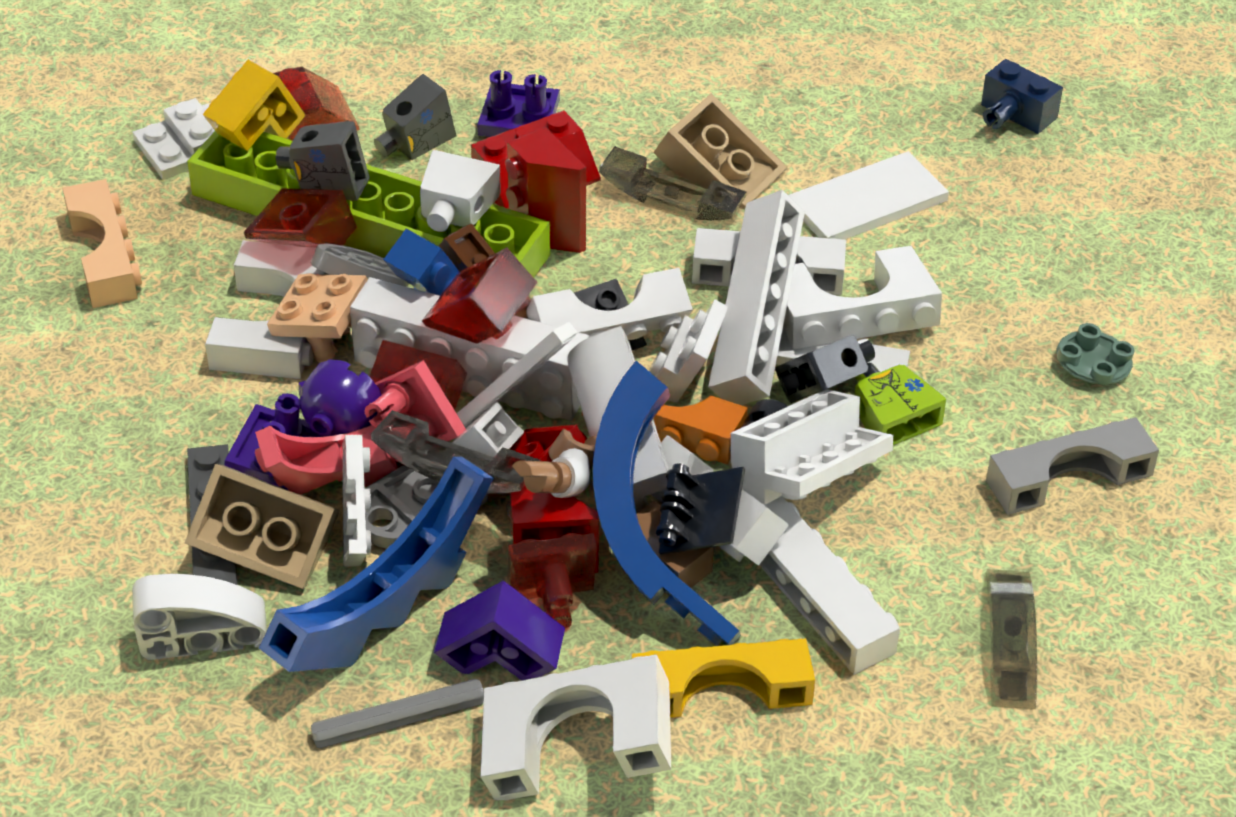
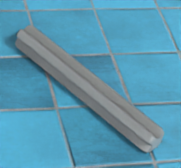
(397, 713)

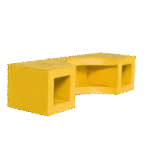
(773, 670)

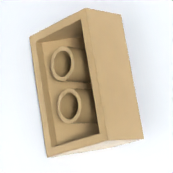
(261, 526)

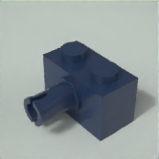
(1019, 96)

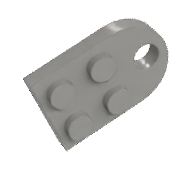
(399, 500)

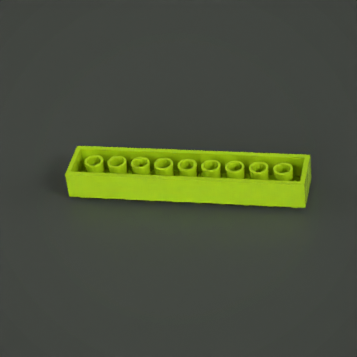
(382, 213)

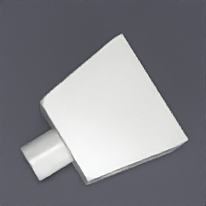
(457, 190)

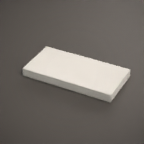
(869, 197)

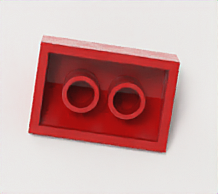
(559, 124)
(548, 185)

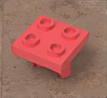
(418, 396)

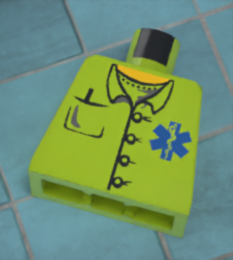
(898, 402)

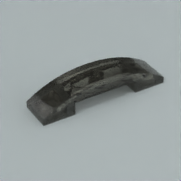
(630, 175)
(410, 444)
(1012, 639)

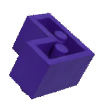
(502, 629)

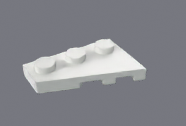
(355, 501)

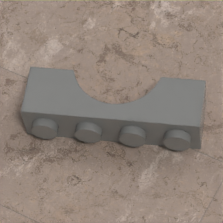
(1115, 451)

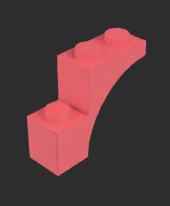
(315, 461)

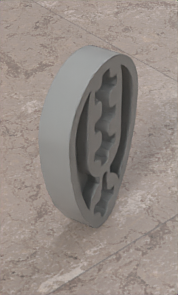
(351, 261)

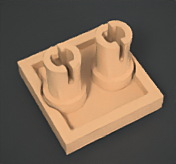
(317, 310)

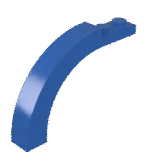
(615, 454)

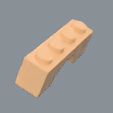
(108, 268)

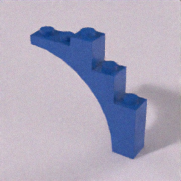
(423, 557)

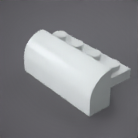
(596, 371)
(805, 447)

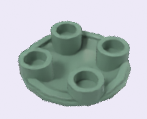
(1095, 355)

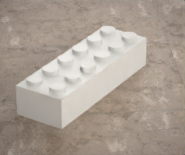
(396, 315)

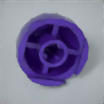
(336, 399)

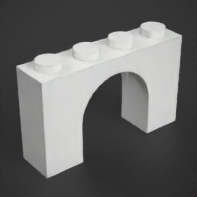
(904, 302)
(248, 345)
(525, 711)

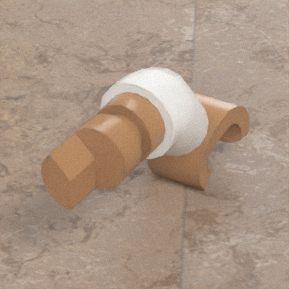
(566, 474)

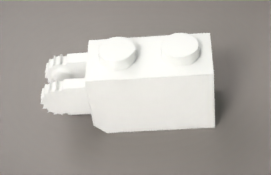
(490, 432)

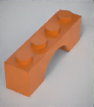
(702, 427)

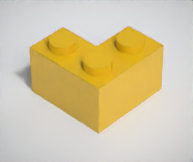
(253, 104)

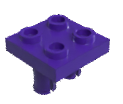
(514, 104)
(283, 419)

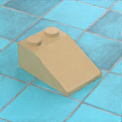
(720, 148)

